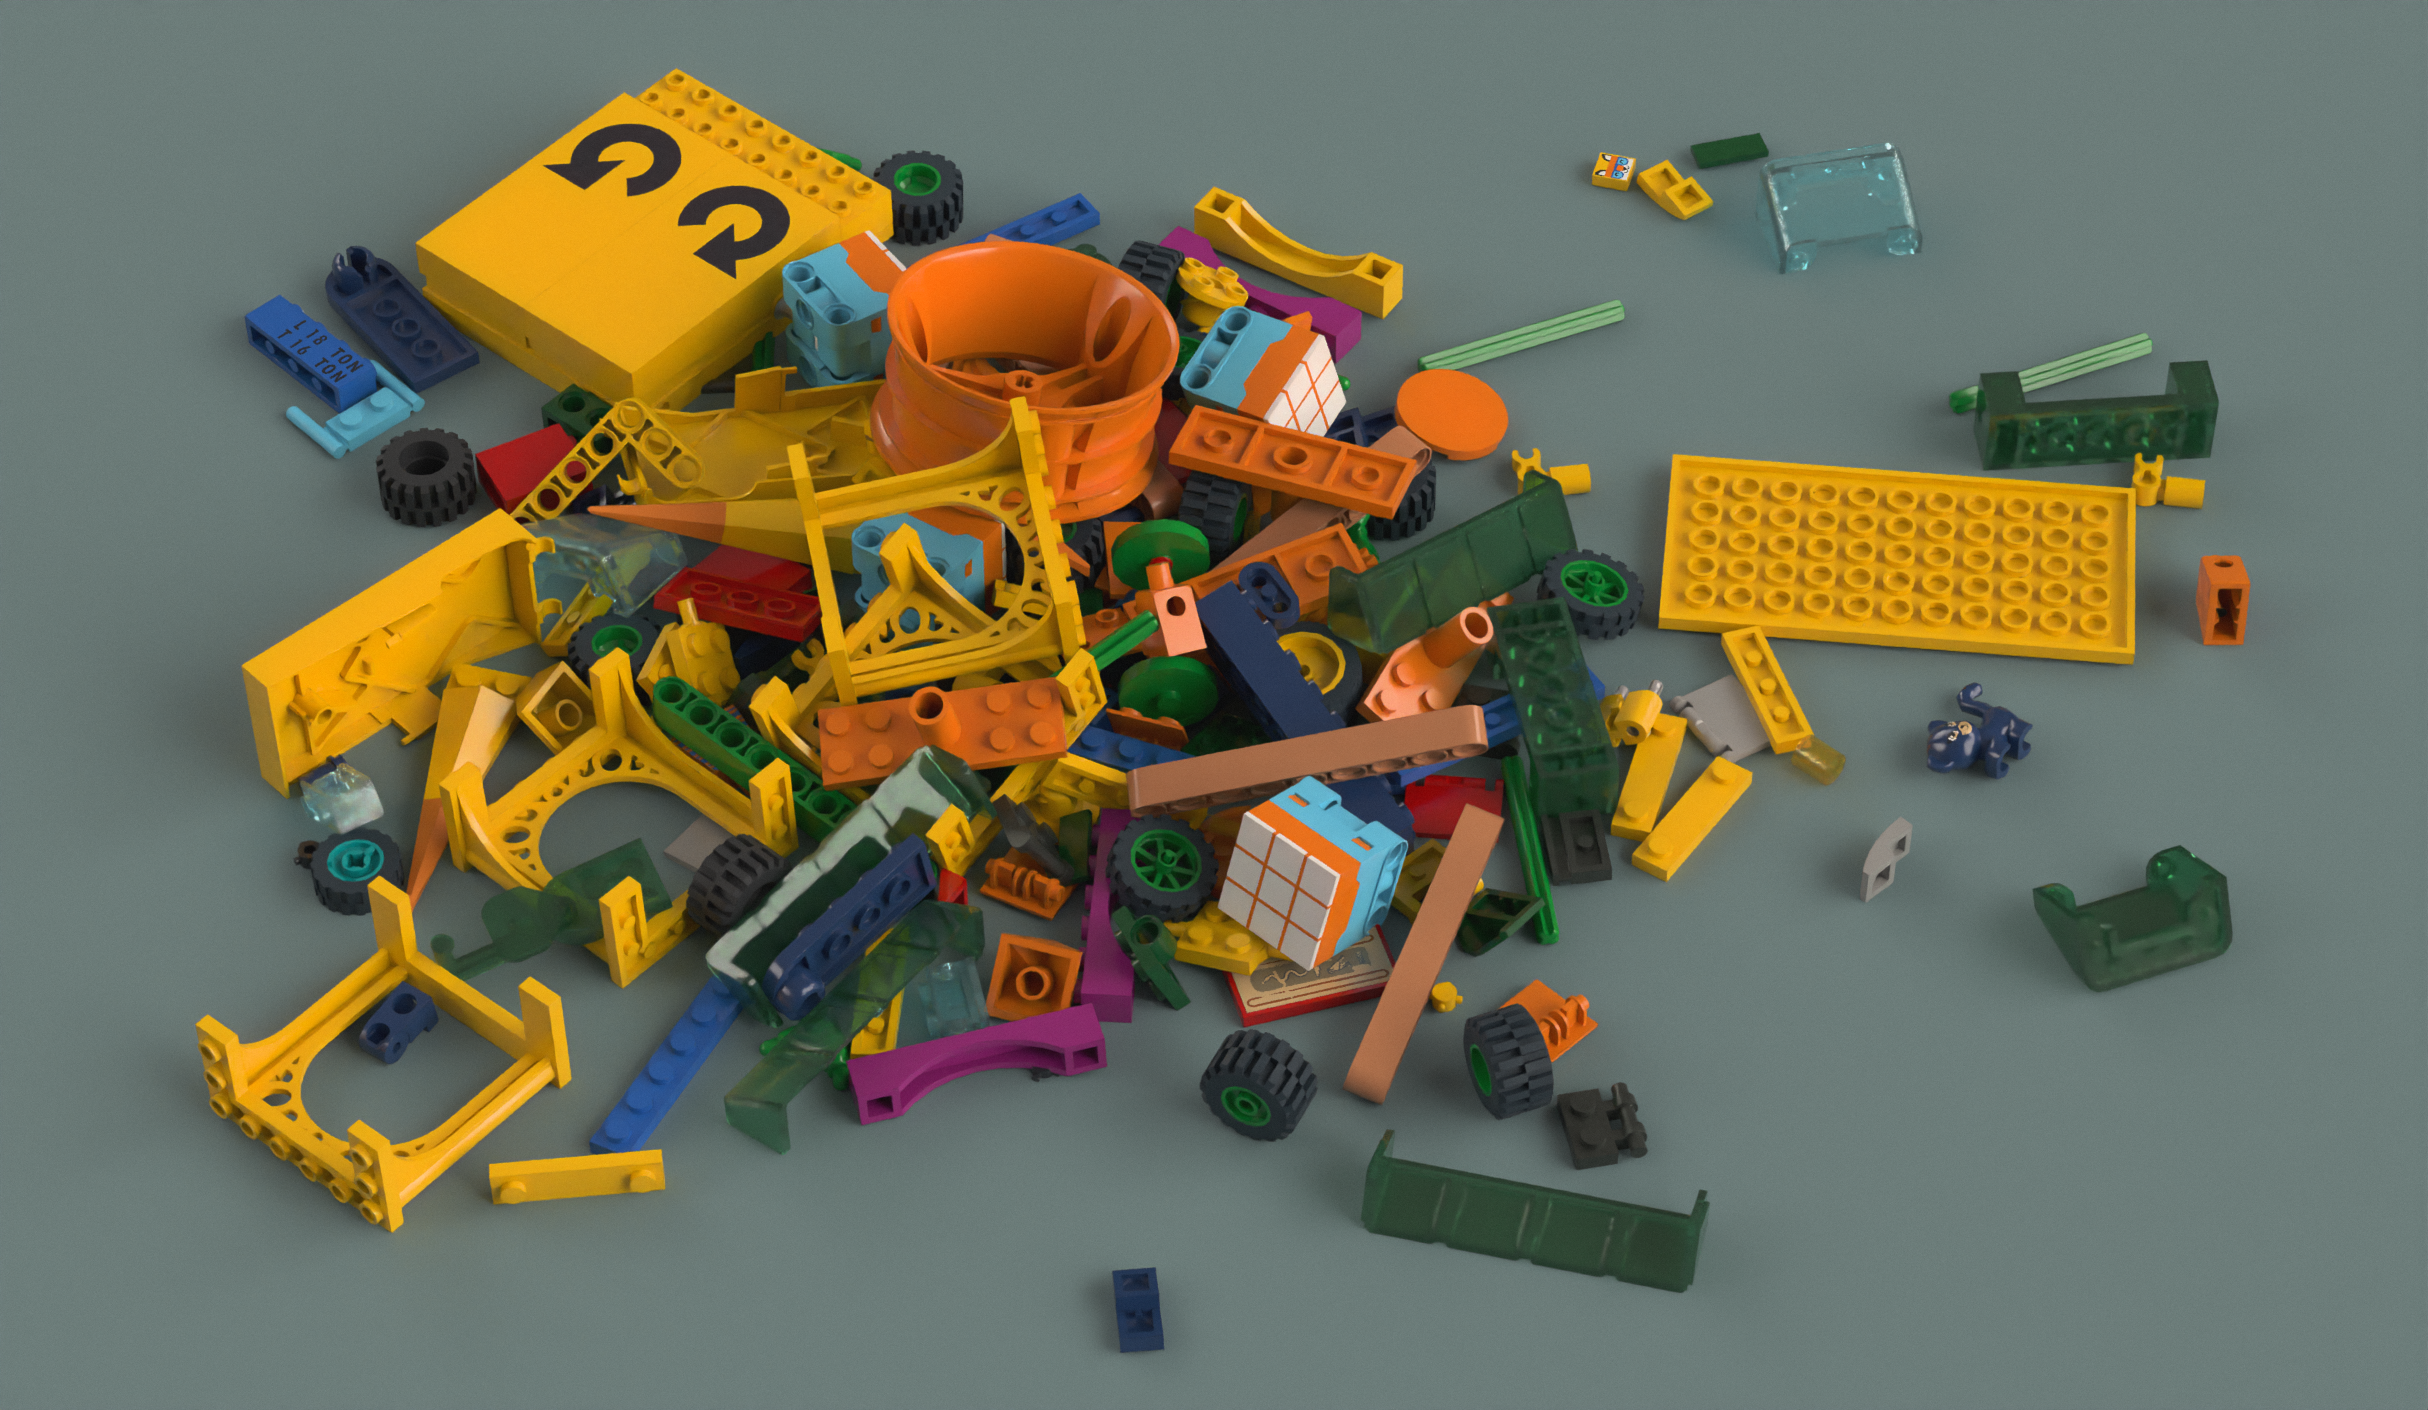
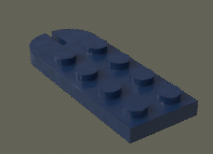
(396, 320)
(848, 928)

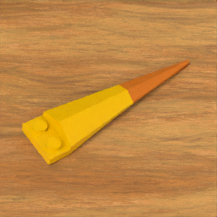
(757, 526)
(472, 726)

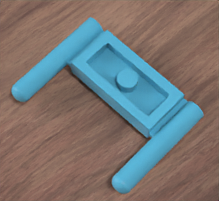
(364, 419)

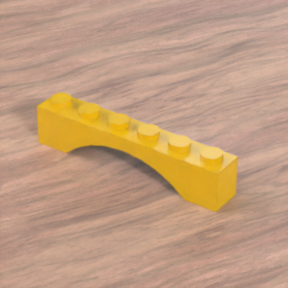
(1357, 280)

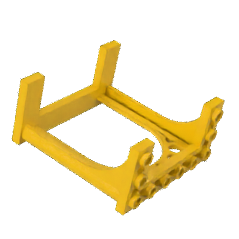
(1006, 465)
(916, 585)
(626, 730)
(378, 1178)

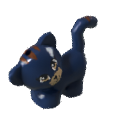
(1961, 743)

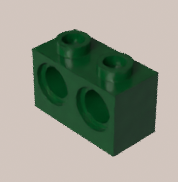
(578, 414)

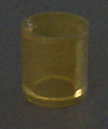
(1818, 760)

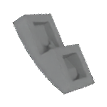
(1882, 858)

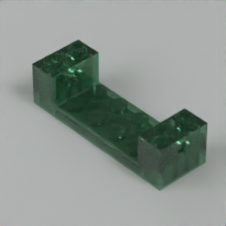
(2095, 430)
(1555, 707)

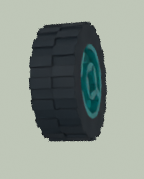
(349, 863)

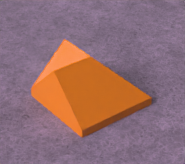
(1031, 977)

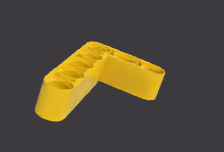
(595, 461)

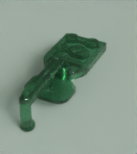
(529, 920)

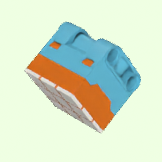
(840, 311)
(1265, 373)
(957, 544)
(1311, 873)

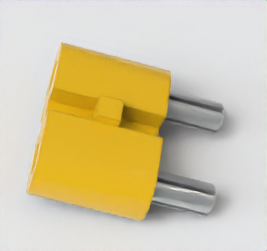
(1631, 713)

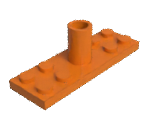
(1292, 463)
(1301, 563)
(1431, 668)
(980, 725)

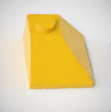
(557, 706)

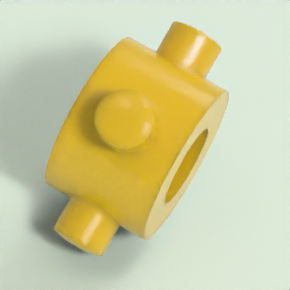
(1445, 997)

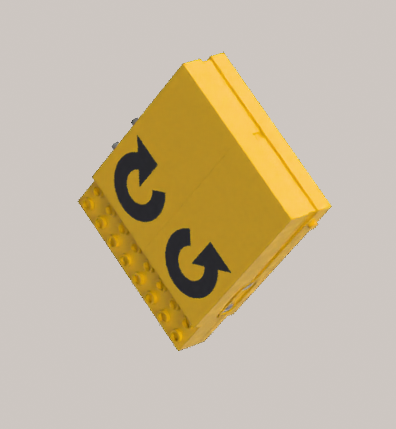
(645, 244)

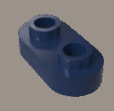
(1272, 597)

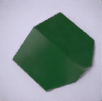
(1494, 918)

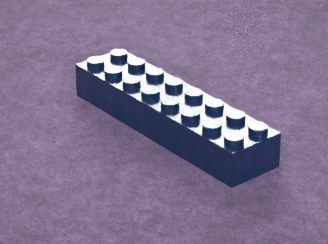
(1283, 700)

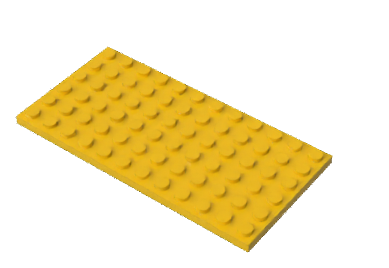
(1900, 559)

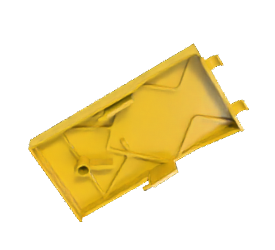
(748, 443)
(390, 644)

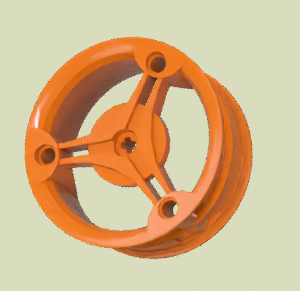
(1041, 309)

